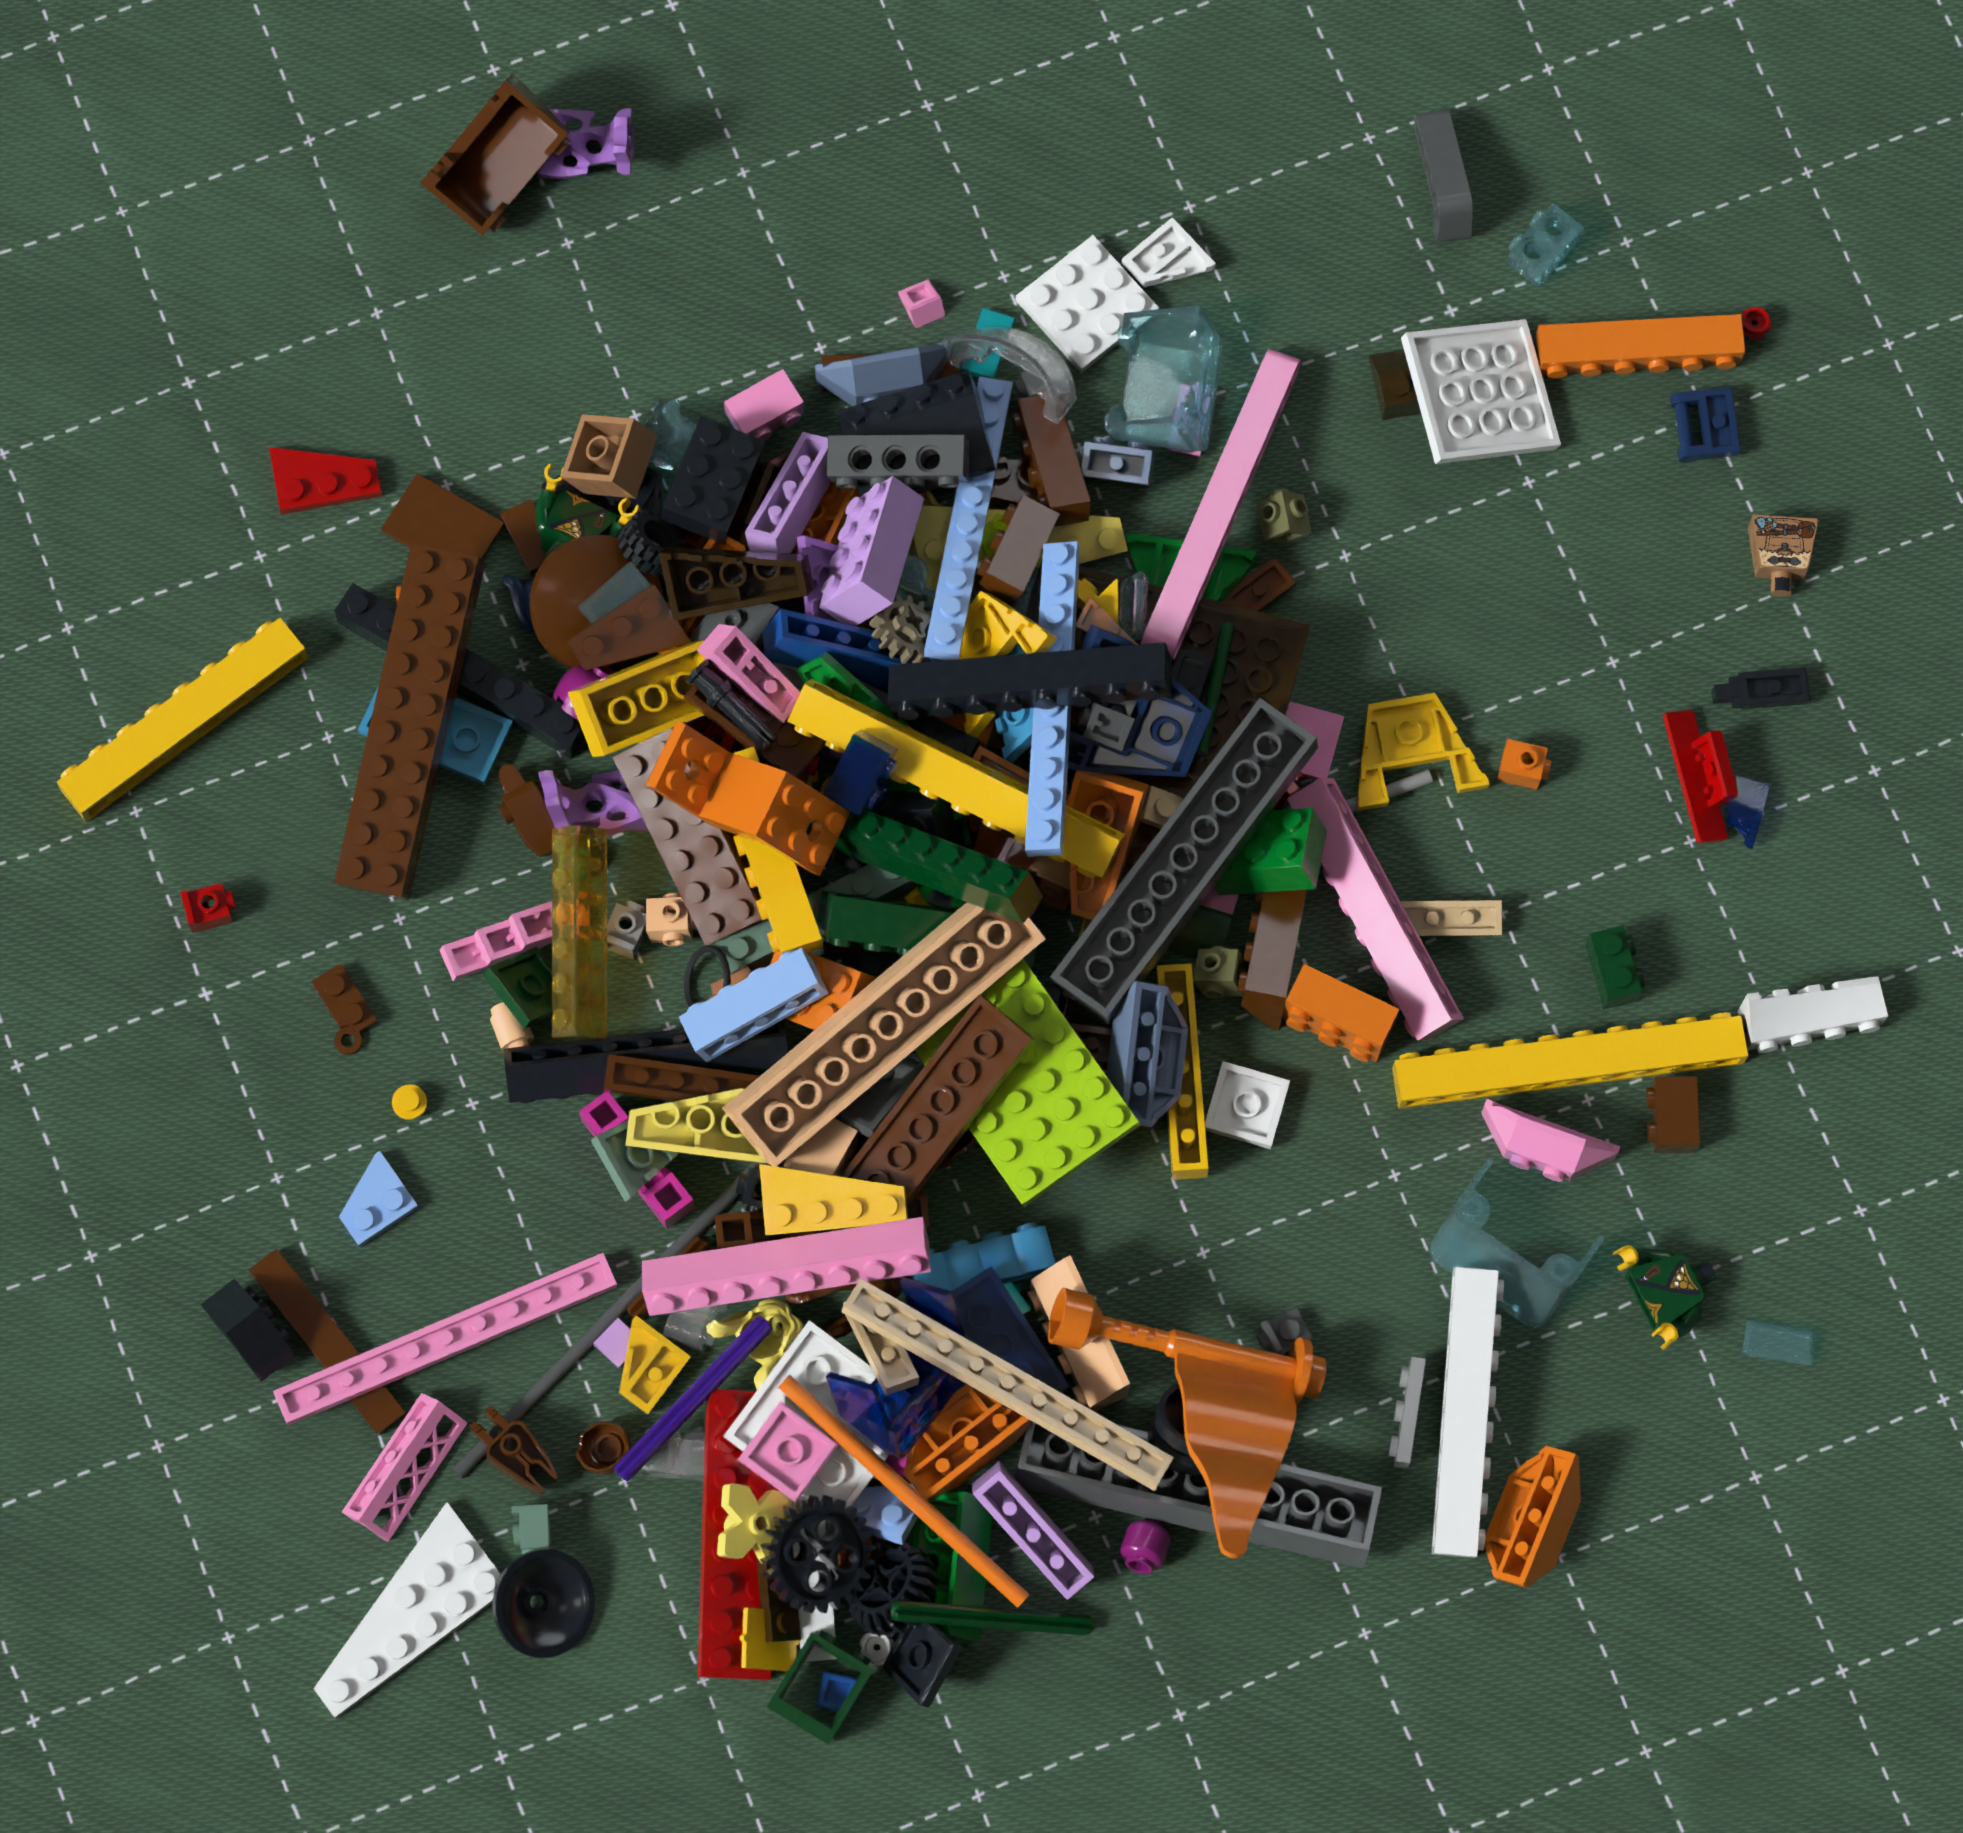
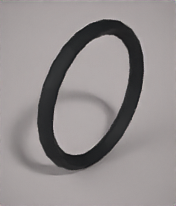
(689, 969)

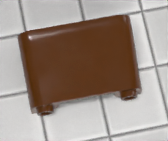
(497, 156)

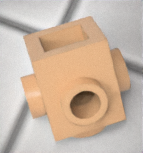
(668, 920)

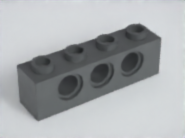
(847, 449)

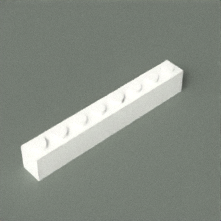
(1465, 1412)

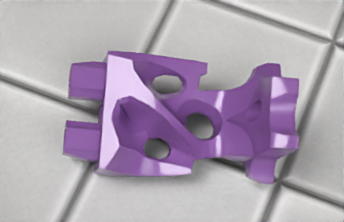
(615, 140)
(569, 808)

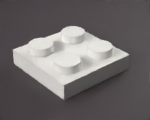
(1246, 1105)

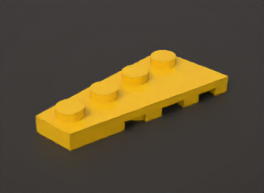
(817, 1202)

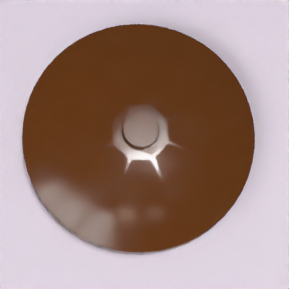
(566, 581)

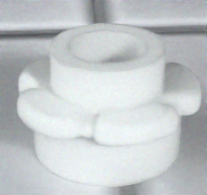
(877, 1657)

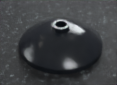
(562, 1607)

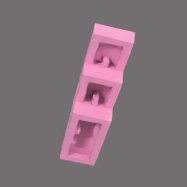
(499, 941)

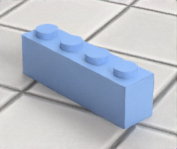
(753, 1004)

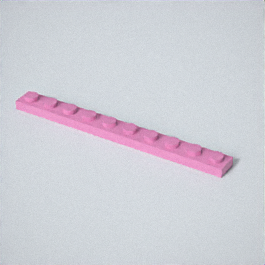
(445, 1339)

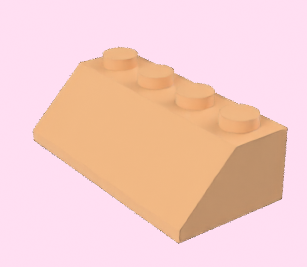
(1094, 1367)

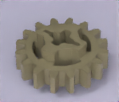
(904, 630)

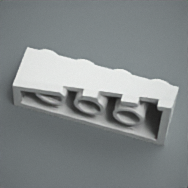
(1812, 1013)

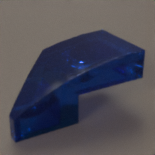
(1748, 808)

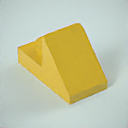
(1107, 599)

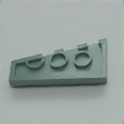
(629, 1165)

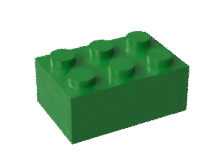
(1279, 855)

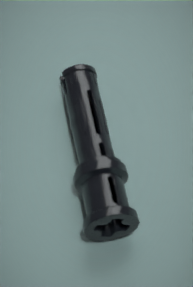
(720, 694)

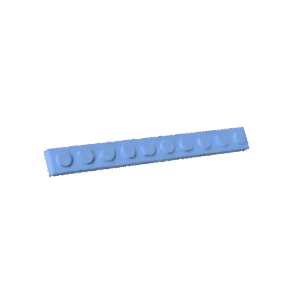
(966, 535)
(1052, 726)

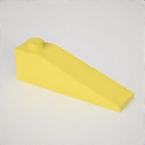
(692, 1128)

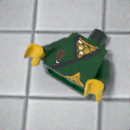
(568, 516)
(1666, 1289)

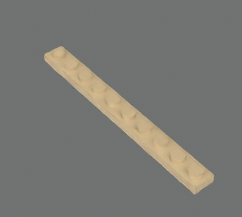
(1007, 1384)

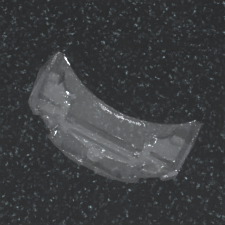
(1024, 351)

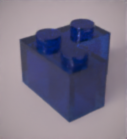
(862, 773)

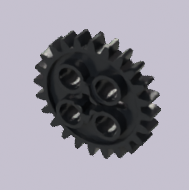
(794, 1574)

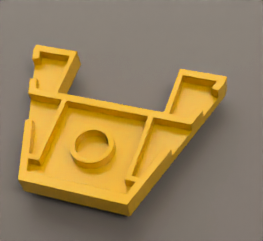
(994, 631)
(1407, 735)

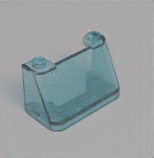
(1168, 379)

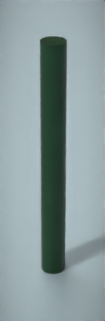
(1215, 682)

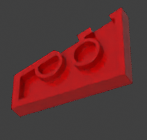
(321, 480)

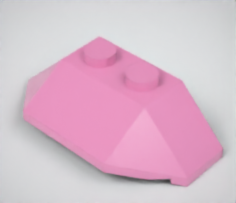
(1545, 1145)

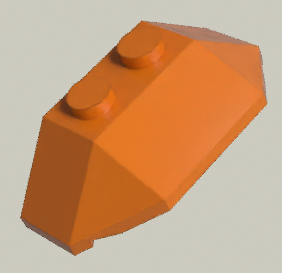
(962, 1442)
(1534, 1517)

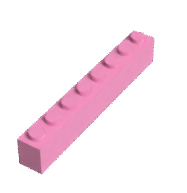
(1378, 915)
(785, 1266)

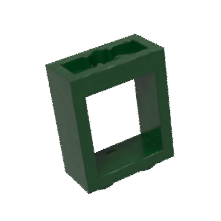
(829, 1644)

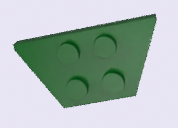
(1157, 556)

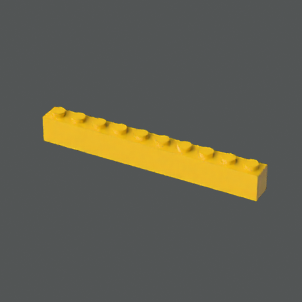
(950, 775)
(1569, 1061)

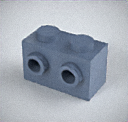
(1117, 463)

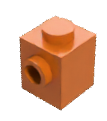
(1523, 764)

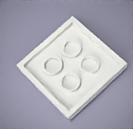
(1084, 302)

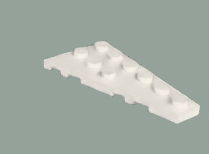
(428, 1598)

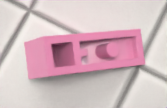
(749, 670)

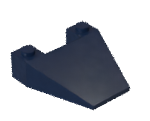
(1161, 736)

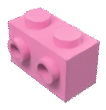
(765, 406)

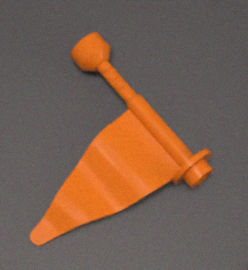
(1234, 1404)

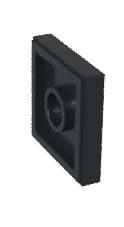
(922, 1660)

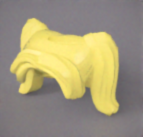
(774, 1345)

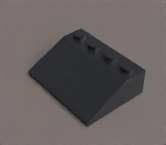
(933, 408)

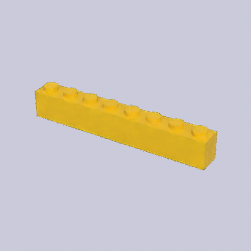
(182, 719)

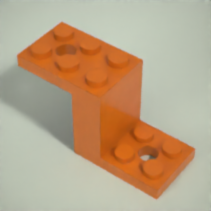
(748, 798)

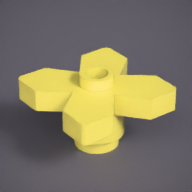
(748, 1520)

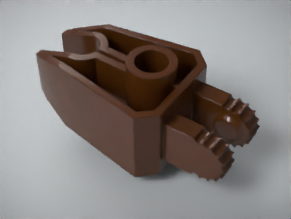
(526, 809)
(514, 1451)

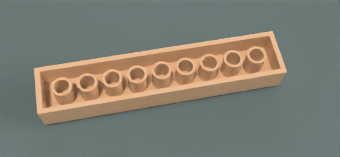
(878, 1029)

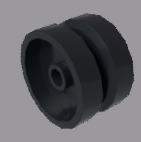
(1168, 1432)

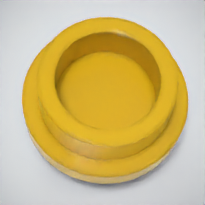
(409, 1102)

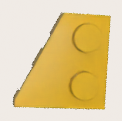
(649, 1365)

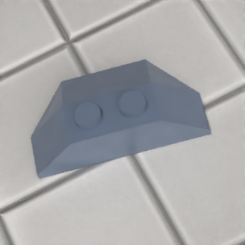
(881, 374)
(1147, 1051)

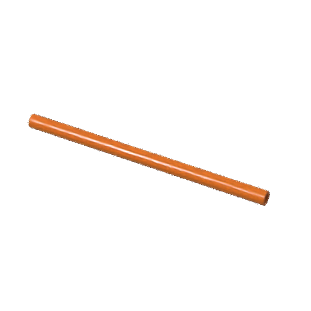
(903, 1491)

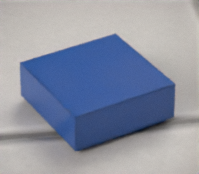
(833, 1691)

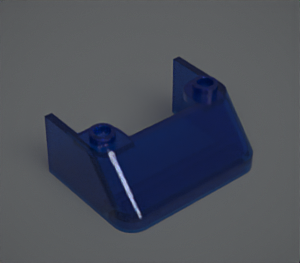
(902, 1417)

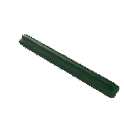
(991, 1617)

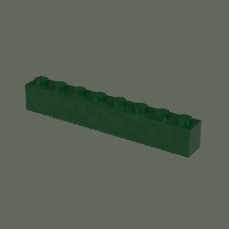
(939, 864)

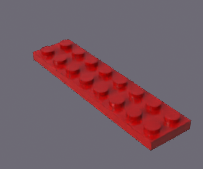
(725, 1583)

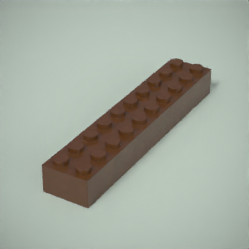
(410, 721)

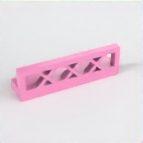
(395, 1460)

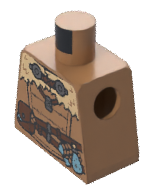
(1781, 549)

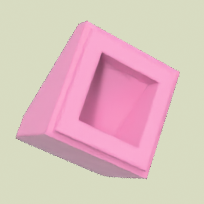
(922, 303)

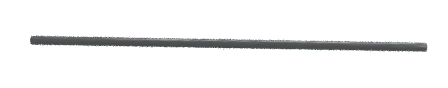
(552, 1376)

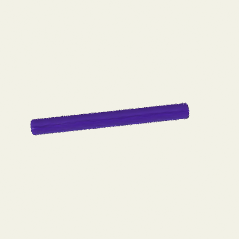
(693, 1398)

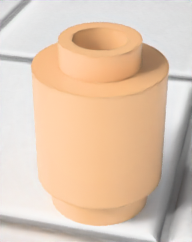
(508, 1029)

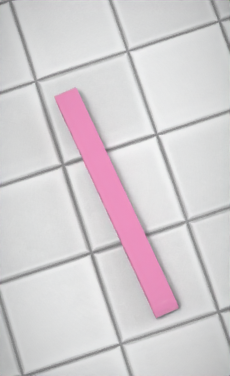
(1222, 501)

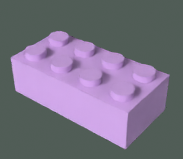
(871, 552)

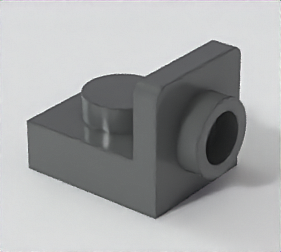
(1105, 725)
(1282, 1331)

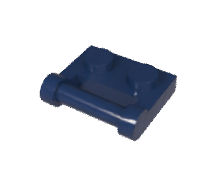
(1716, 423)

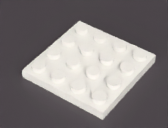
(1480, 391)
(809, 1361)

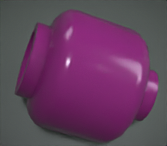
(1145, 1546)

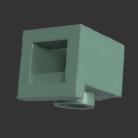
(533, 1527)

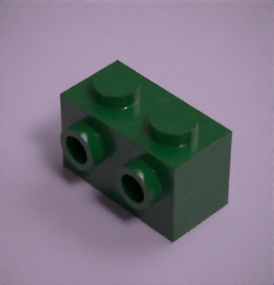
(1614, 967)

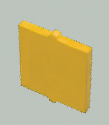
(758, 1653)

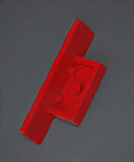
(1703, 774)

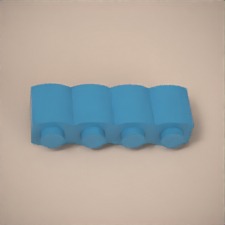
(1011, 1256)

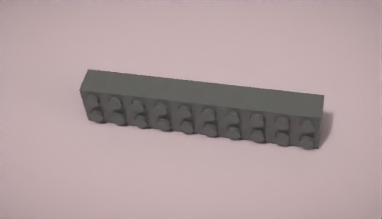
(1185, 860)
(1301, 1512)

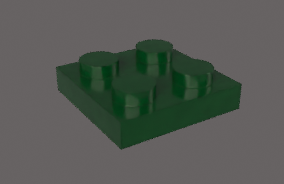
(524, 986)

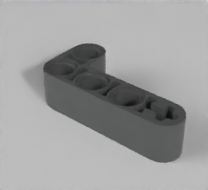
(1444, 175)

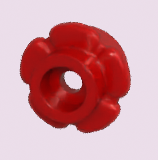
(1761, 317)

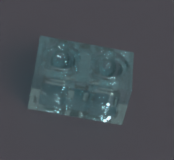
(1549, 247)

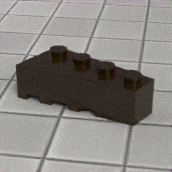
(727, 580)

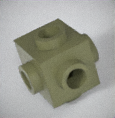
(1283, 517)
(1218, 971)

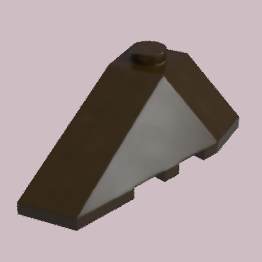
(1394, 385)

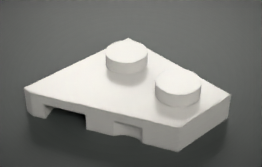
(1167, 256)

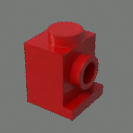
(207, 918)

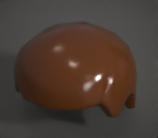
(603, 1447)

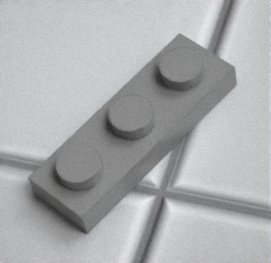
(1406, 1412)

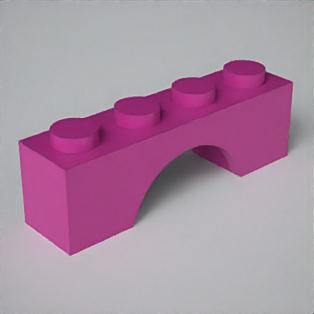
(663, 1192)

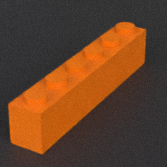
(1640, 345)

